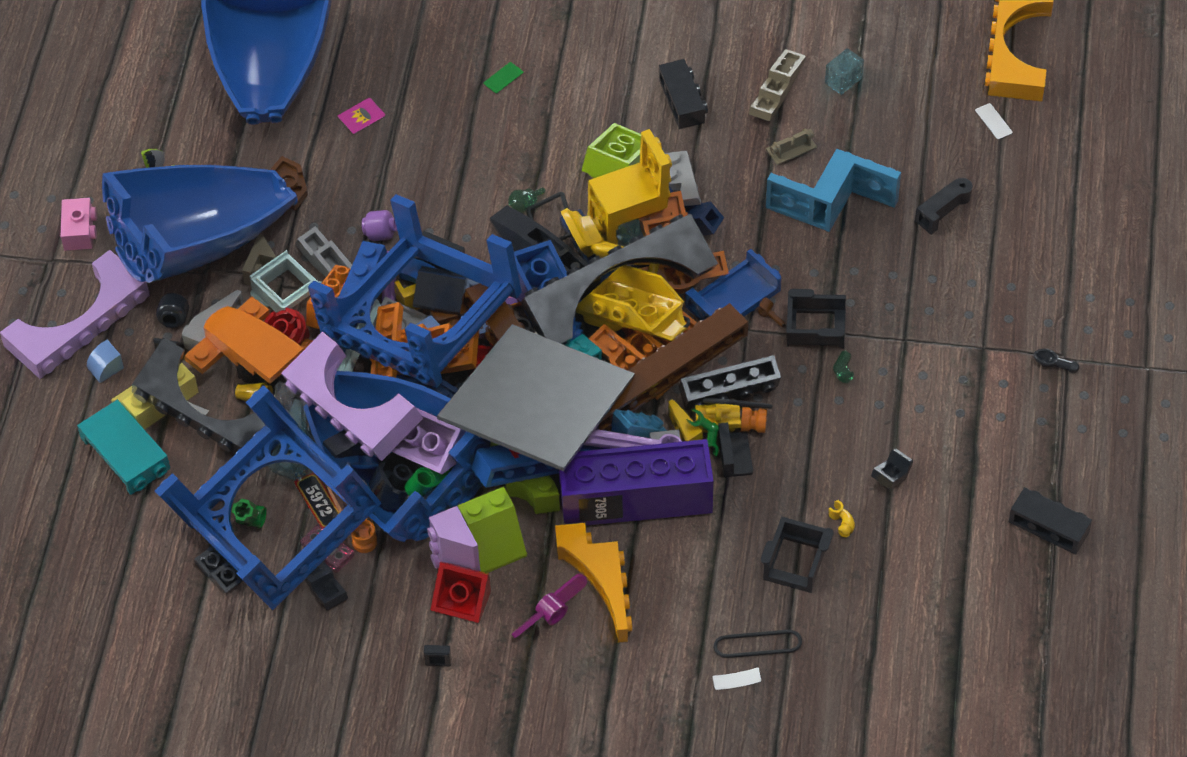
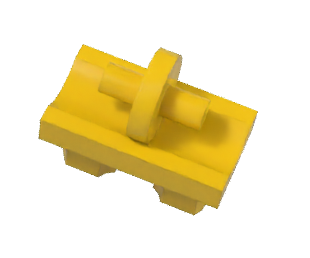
(721, 414)

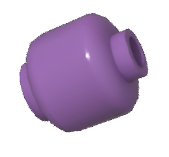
(379, 225)

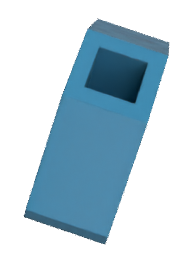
(636, 423)

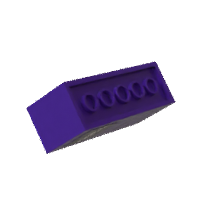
(637, 483)

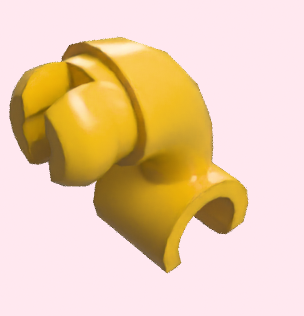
(848, 524)

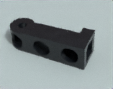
(942, 203)

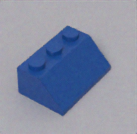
(537, 266)

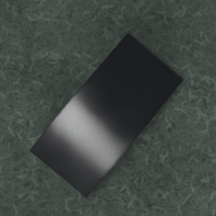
(218, 570)

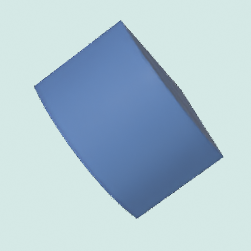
(104, 361)

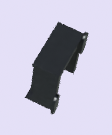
(808, 302)
(799, 533)

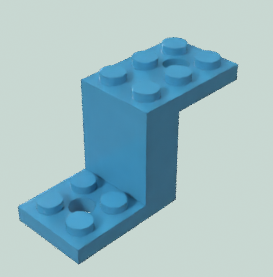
(841, 177)

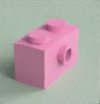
(77, 224)

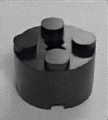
(390, 480)

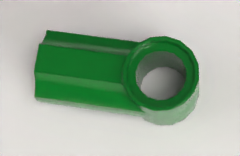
(424, 481)
(249, 513)

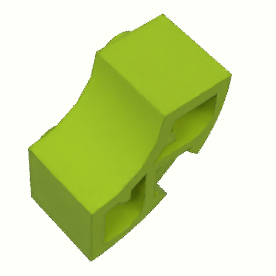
(538, 492)

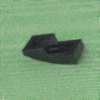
(326, 587)

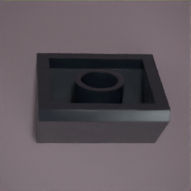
(439, 290)

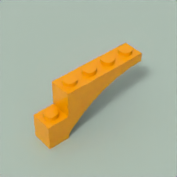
(602, 569)

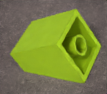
(495, 529)

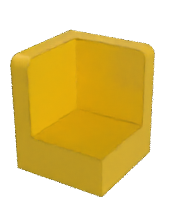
(405, 295)

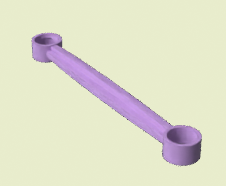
(617, 440)

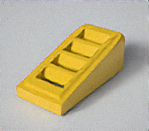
(678, 418)

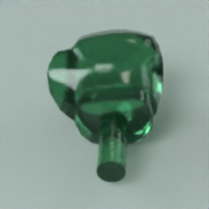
(522, 199)

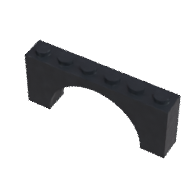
(160, 387)

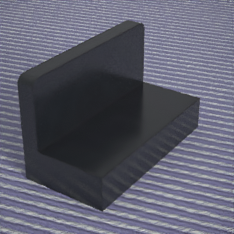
(734, 452)

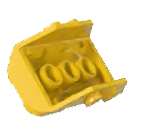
(635, 301)

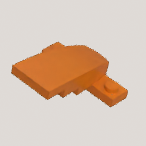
(677, 280)
(390, 324)
(245, 341)
(628, 353)

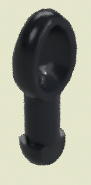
(1049, 359)

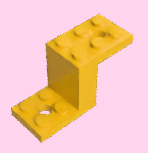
(631, 190)

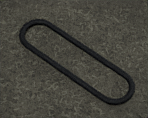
(757, 652)

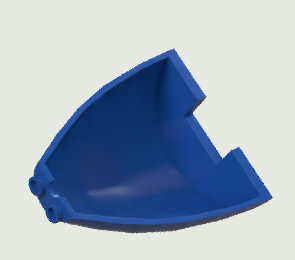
(264, 50)
(189, 214)
(460, 485)

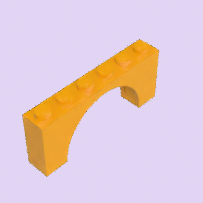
(1008, 74)

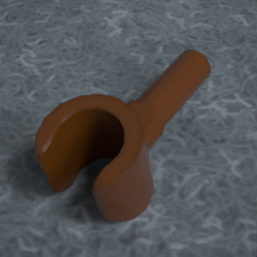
(765, 309)

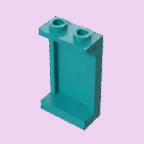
(124, 446)

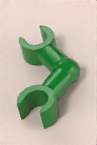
(711, 427)

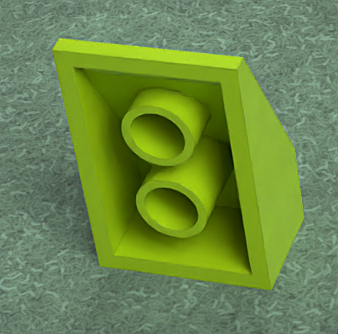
(612, 151)

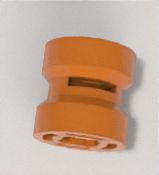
(753, 420)
(364, 537)

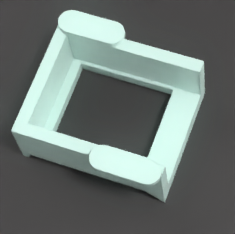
(272, 270)

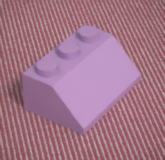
(430, 443)
(452, 540)

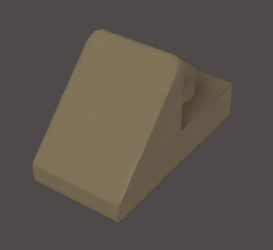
(258, 257)

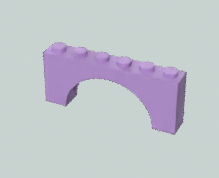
(46, 348)
(375, 428)

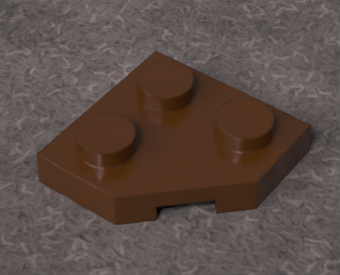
(293, 176)

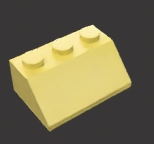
(146, 413)

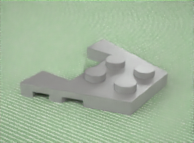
(683, 178)

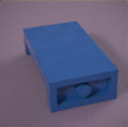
(742, 288)

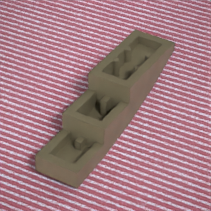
(777, 85)

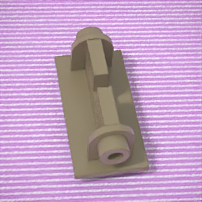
(792, 147)

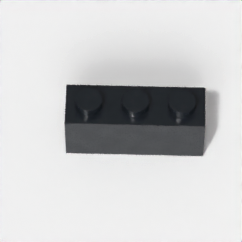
(682, 93)
(1050, 520)

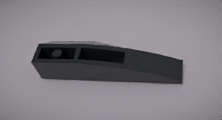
(526, 232)

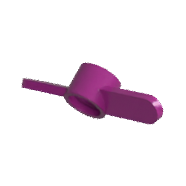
(552, 606)

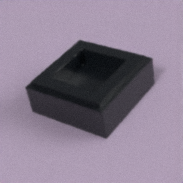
(437, 655)

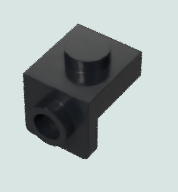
(893, 470)

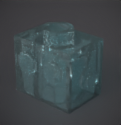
(844, 71)

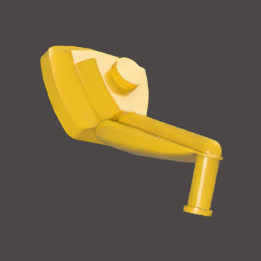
(589, 236)

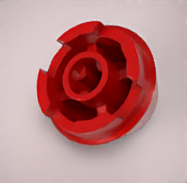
(290, 323)

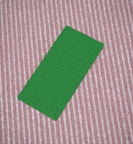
(503, 77)

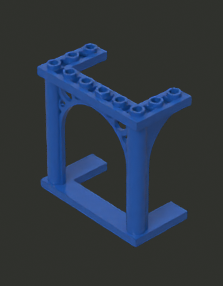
(426, 355)
(254, 455)

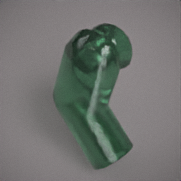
(840, 367)

